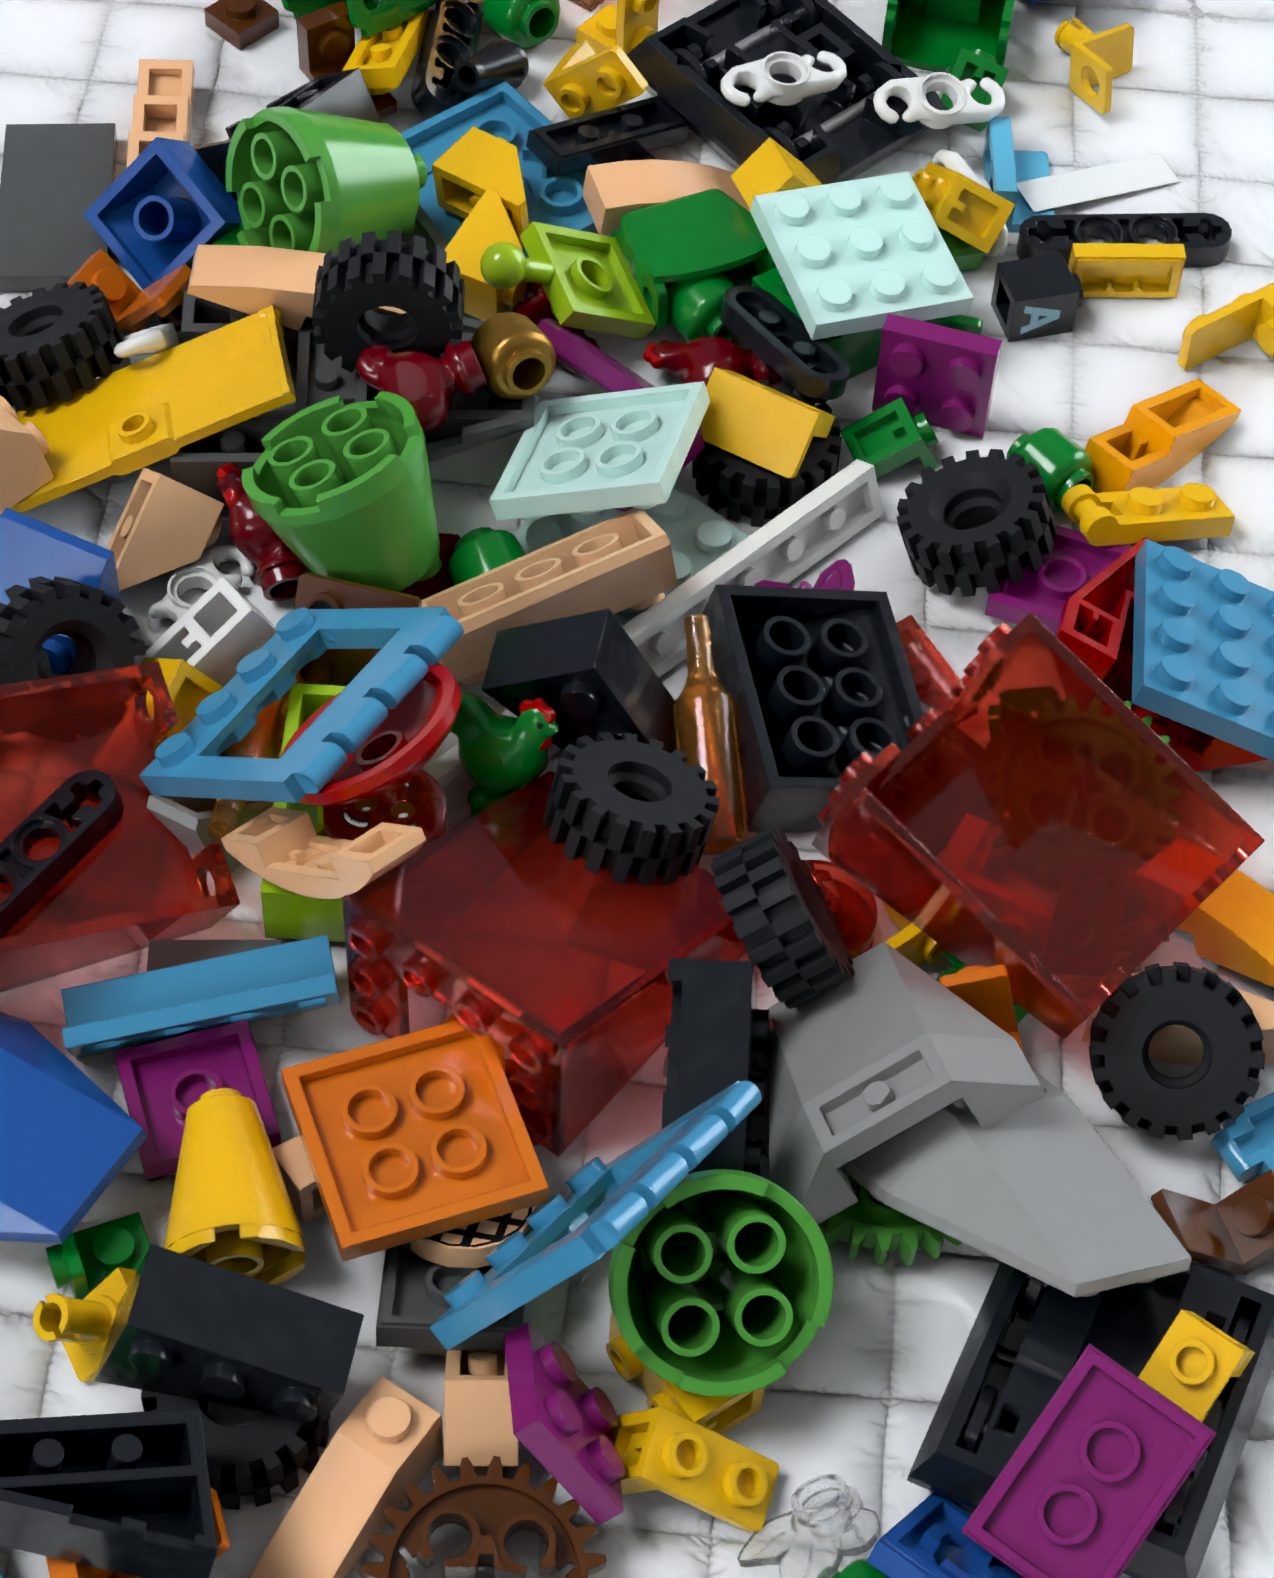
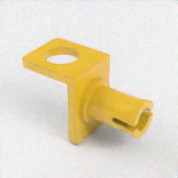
(1095, 59)
(83, 1323)

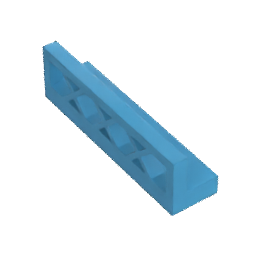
(199, 996)

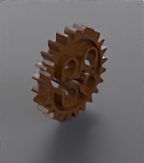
(491, 1512)

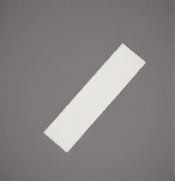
(1096, 182)

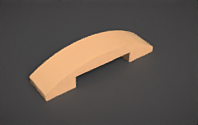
(290, 854)

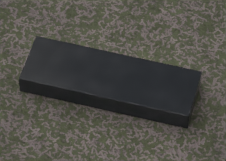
(607, 135)

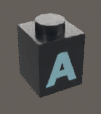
(1036, 297)

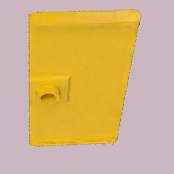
(163, 404)

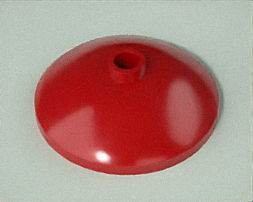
(397, 746)

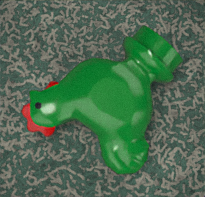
(502, 750)

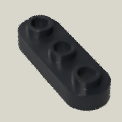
(784, 343)

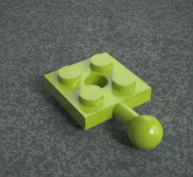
(580, 274)

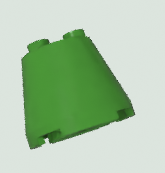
(321, 179)
(351, 491)
(729, 1314)

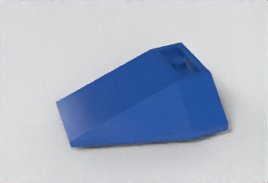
(56, 1138)

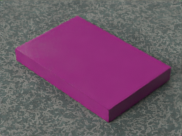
(1089, 1476)

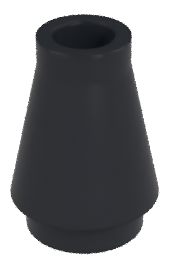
(491, 65)

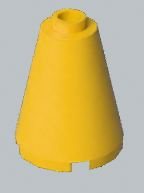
(231, 1193)

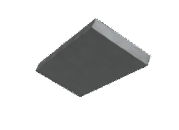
(45, 189)

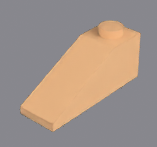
(363, 1469)

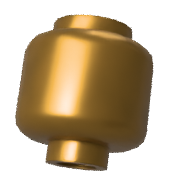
(513, 355)

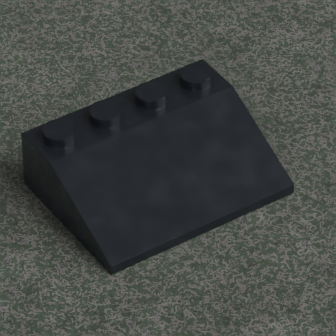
(812, 691)

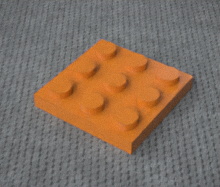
(413, 1137)

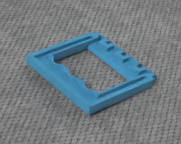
(409, 643)
(593, 1218)

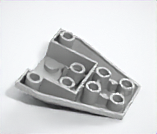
(872, 1065)
(1028, 1193)

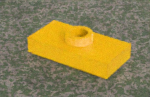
(1128, 269)

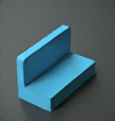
(1007, 166)

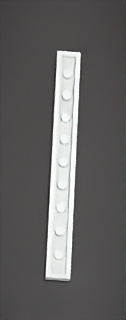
(772, 553)

